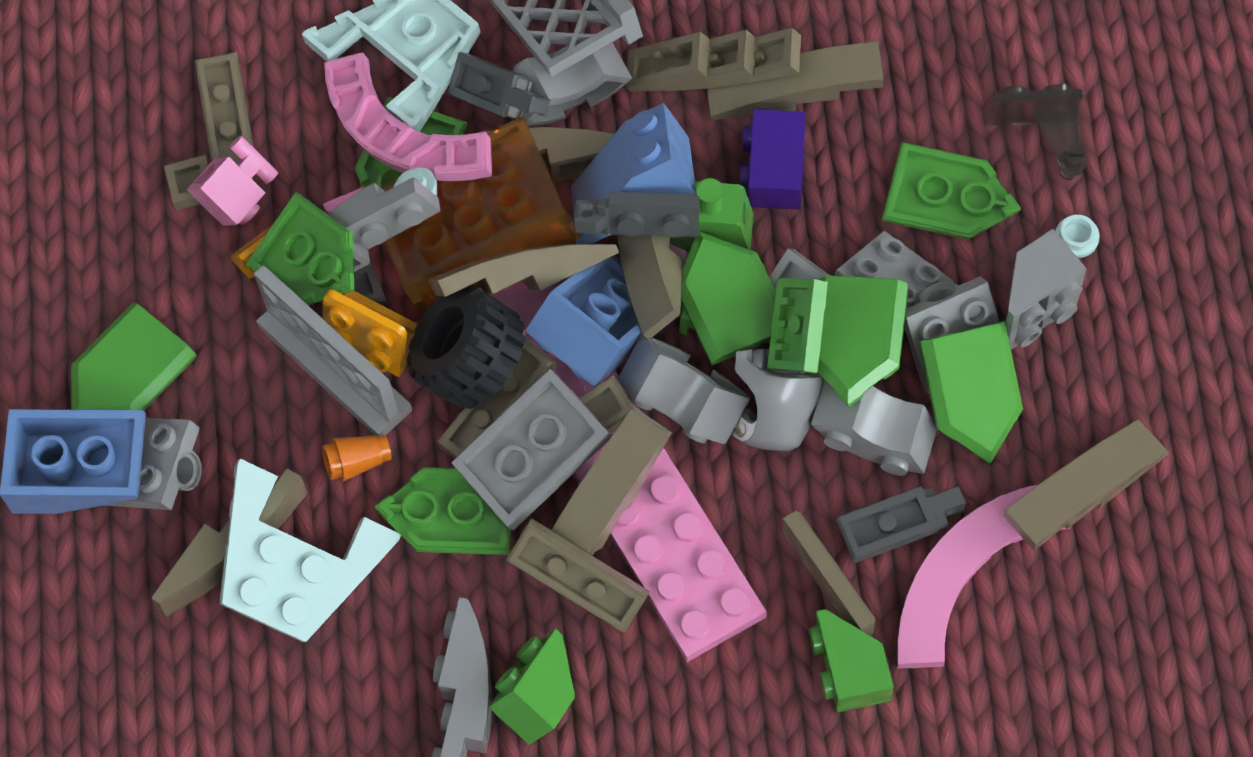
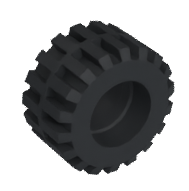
(466, 347)

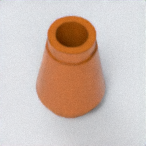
(354, 455)

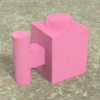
(227, 187)

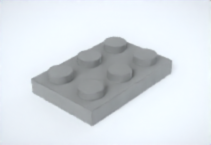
(531, 449)

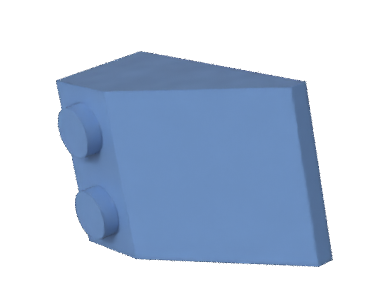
(641, 157)
(589, 321)
(71, 459)

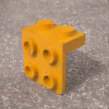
(371, 329)

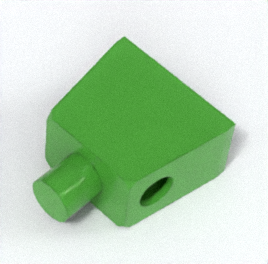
(723, 214)

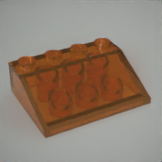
(484, 216)

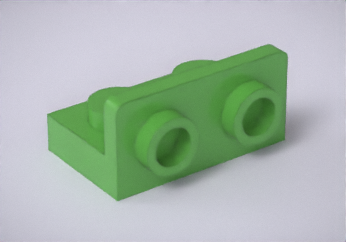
(797, 325)

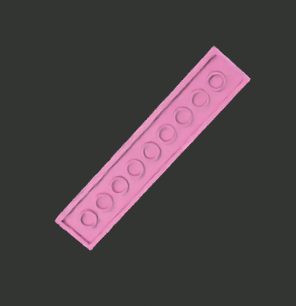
(665, 534)

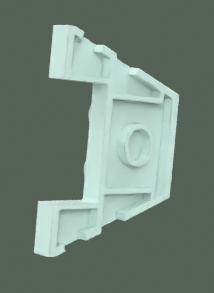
(416, 36)
(281, 577)

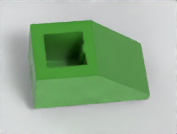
(854, 664)
(537, 690)

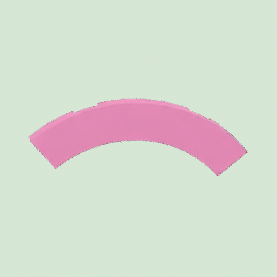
(394, 141)
(943, 576)

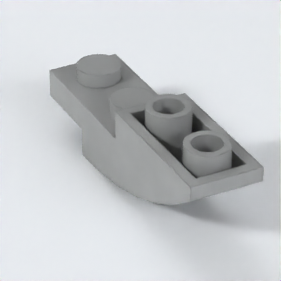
(380, 215)
(465, 680)

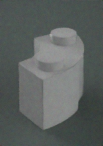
(585, 81)
(663, 380)
(877, 429)

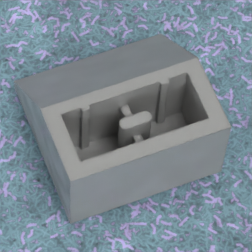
(1042, 288)

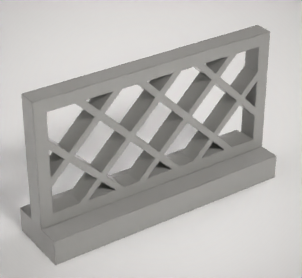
(616, 14)
(328, 357)

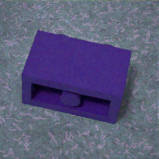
(775, 159)

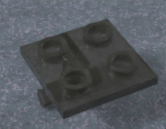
(1055, 113)

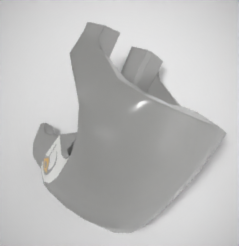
(783, 403)

